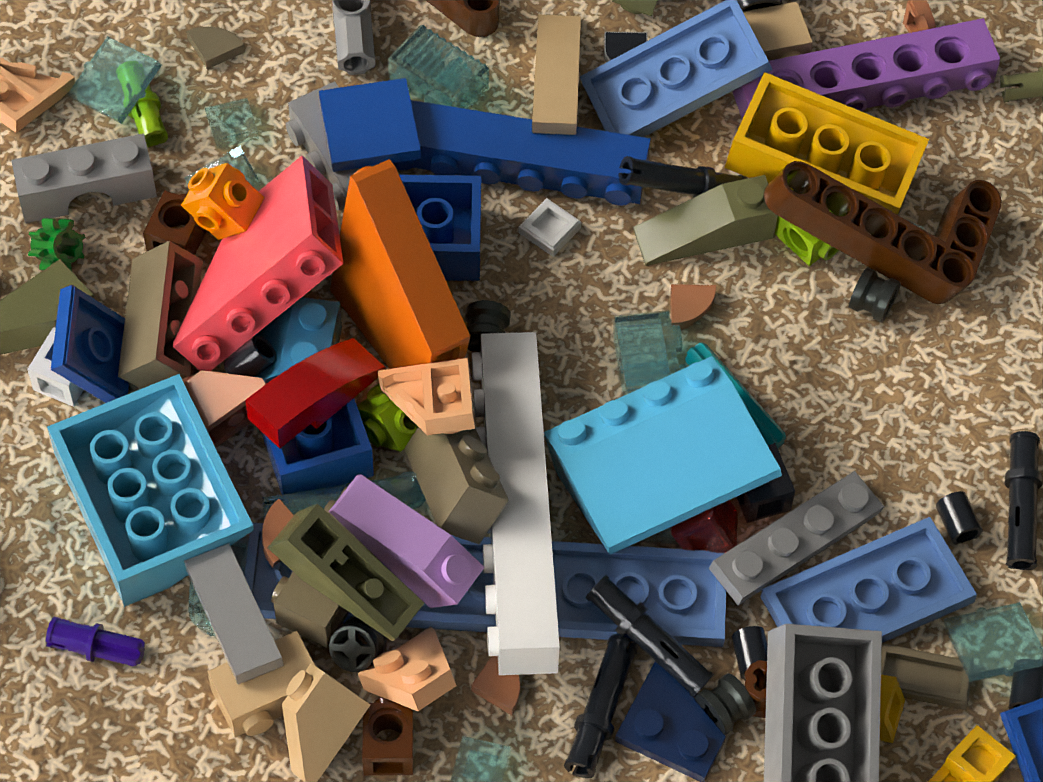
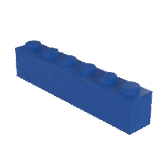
(508, 152)

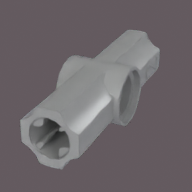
(353, 35)

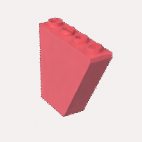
(266, 268)

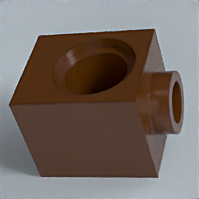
(170, 214)
(387, 756)

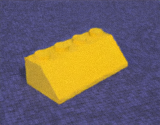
(845, 143)

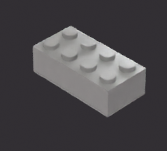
(822, 704)

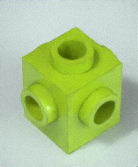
(385, 421)

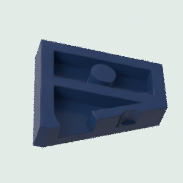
(671, 727)

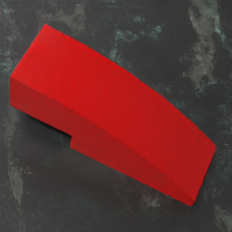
(312, 390)

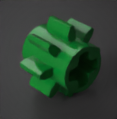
(56, 242)

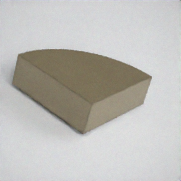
(215, 45)

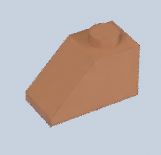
(222, 401)

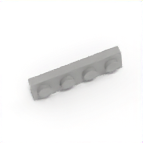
(795, 538)

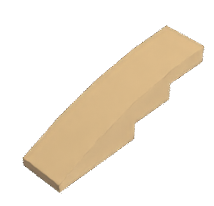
(556, 75)

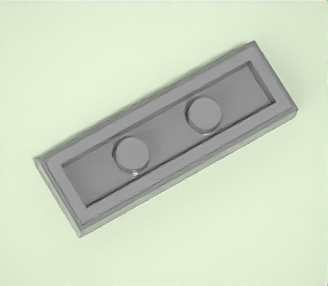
(233, 613)

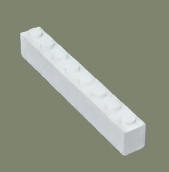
(521, 535)

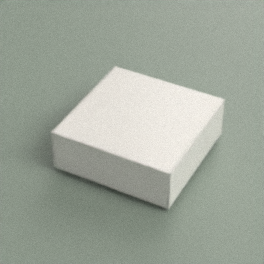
(549, 227)

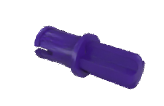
(94, 642)

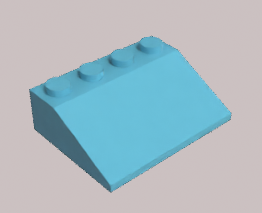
(660, 455)
(149, 486)

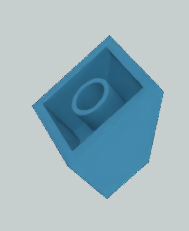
(301, 332)

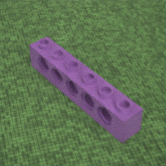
(894, 66)

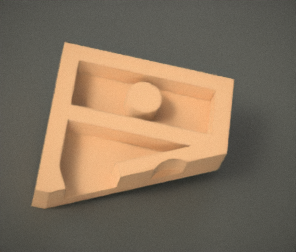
(28, 94)
(433, 395)
(411, 673)

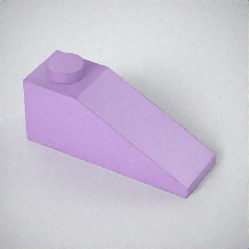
(407, 543)

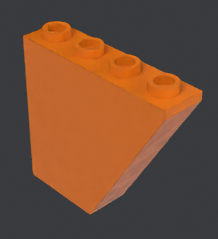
(392, 276)

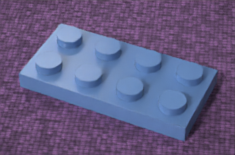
(676, 71)
(876, 587)

